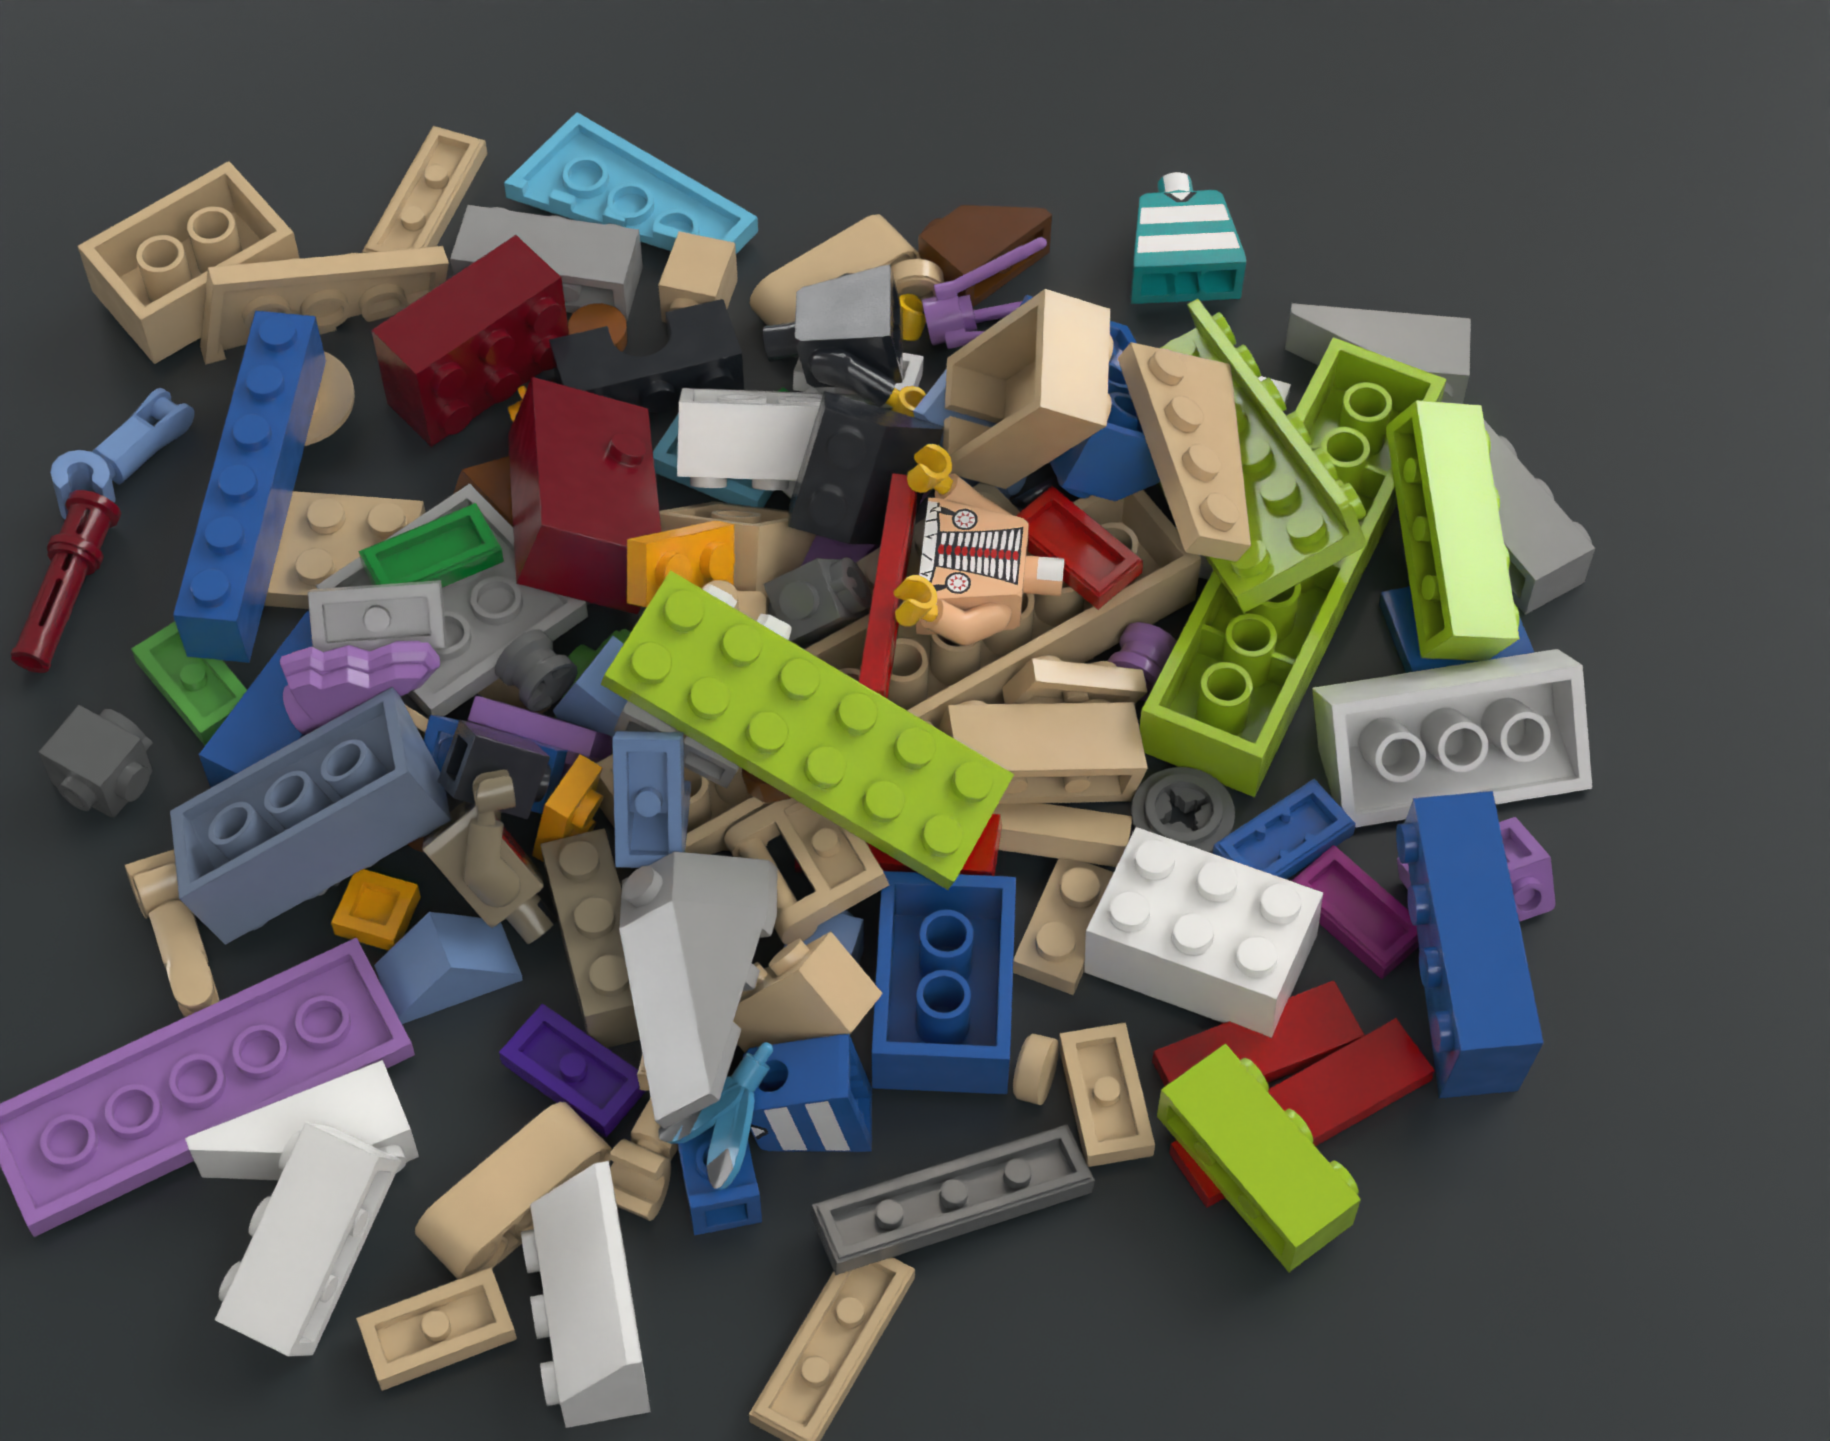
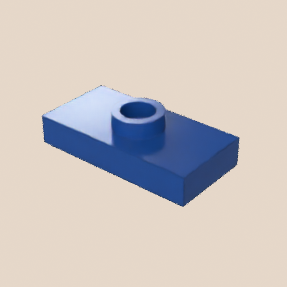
(1289, 833)

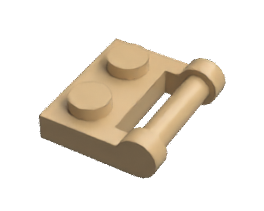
(830, 857)

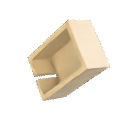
(1037, 379)

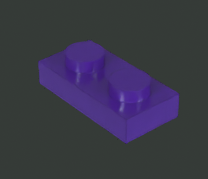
(573, 1069)

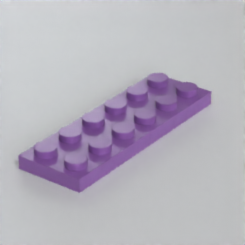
(132, 1108)

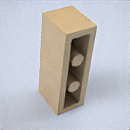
(1056, 748)

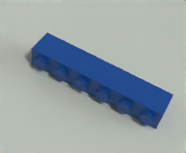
(250, 488)

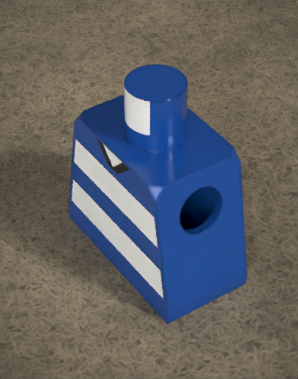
(813, 1098)

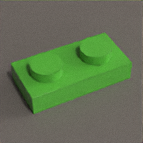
(196, 688)

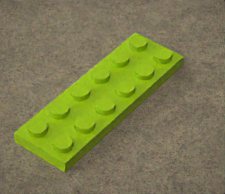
(808, 729)

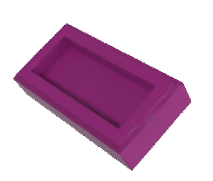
(1360, 912)

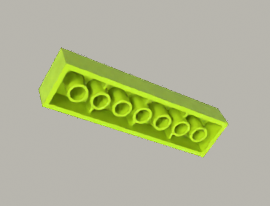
(1243, 675)

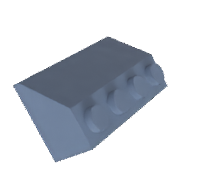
(306, 817)

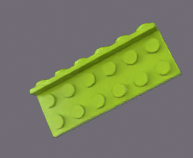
(1292, 498)

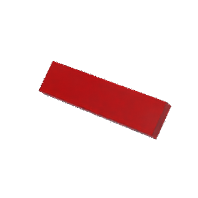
(890, 573)
(1337, 1092)

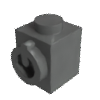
(819, 598)
(98, 760)

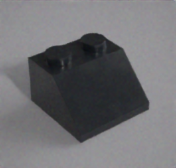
(851, 466)

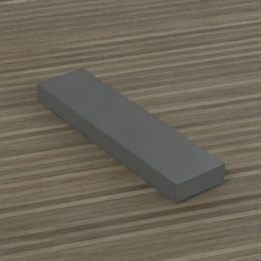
(951, 1199)

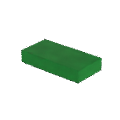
(438, 550)

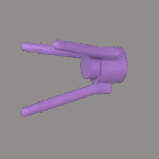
(952, 317)

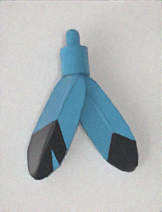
(731, 1118)

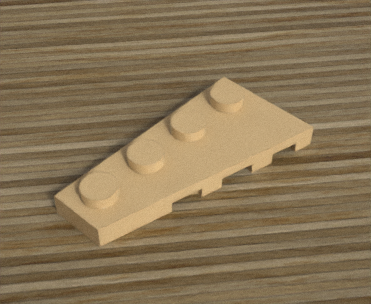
(320, 287)
(1194, 444)

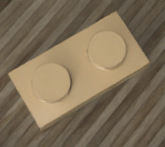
(1071, 682)
(1056, 935)
(1106, 1095)
(436, 1328)

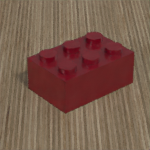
(471, 340)

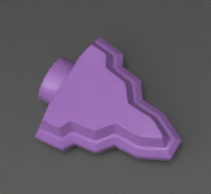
(340, 679)

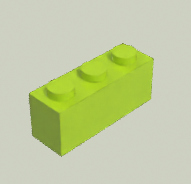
(1259, 1156)

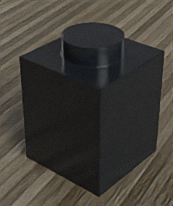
(484, 750)

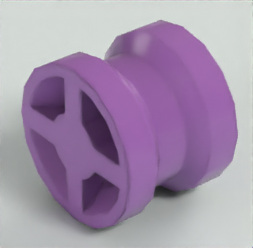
(1146, 649)

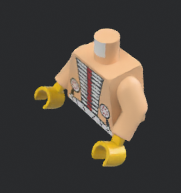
(970, 560)

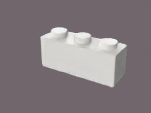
(306, 1239)

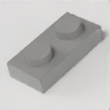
(377, 615)

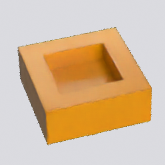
(376, 909)

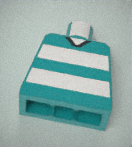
(1185, 246)

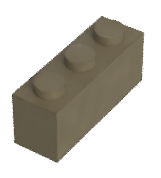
(588, 914)

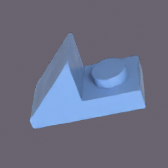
(649, 796)

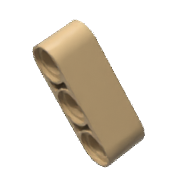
(856, 249)
(487, 1210)

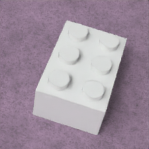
(1202, 932)

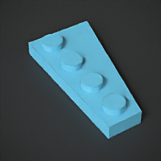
(607, 180)

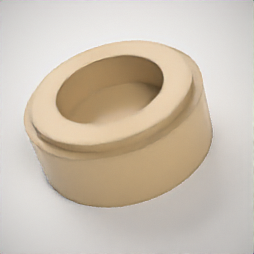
(917, 277)
(1035, 1069)

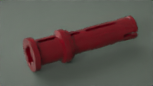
(72, 556)

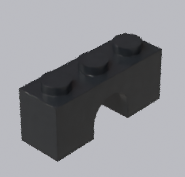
(698, 355)

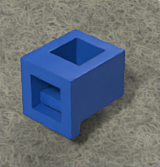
(713, 1208)

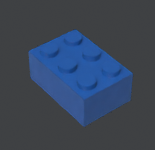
(944, 984)

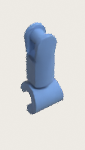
(123, 450)

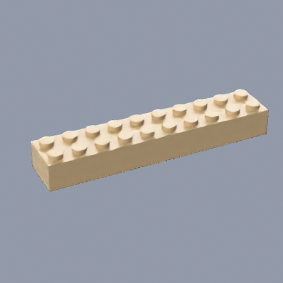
(939, 672)

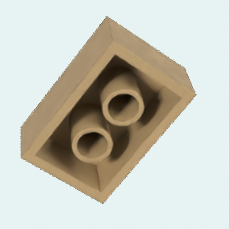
(158, 260)

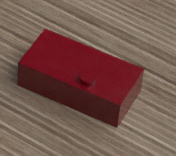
(580, 491)

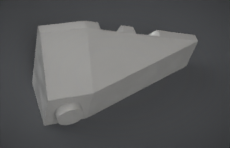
(688, 957)

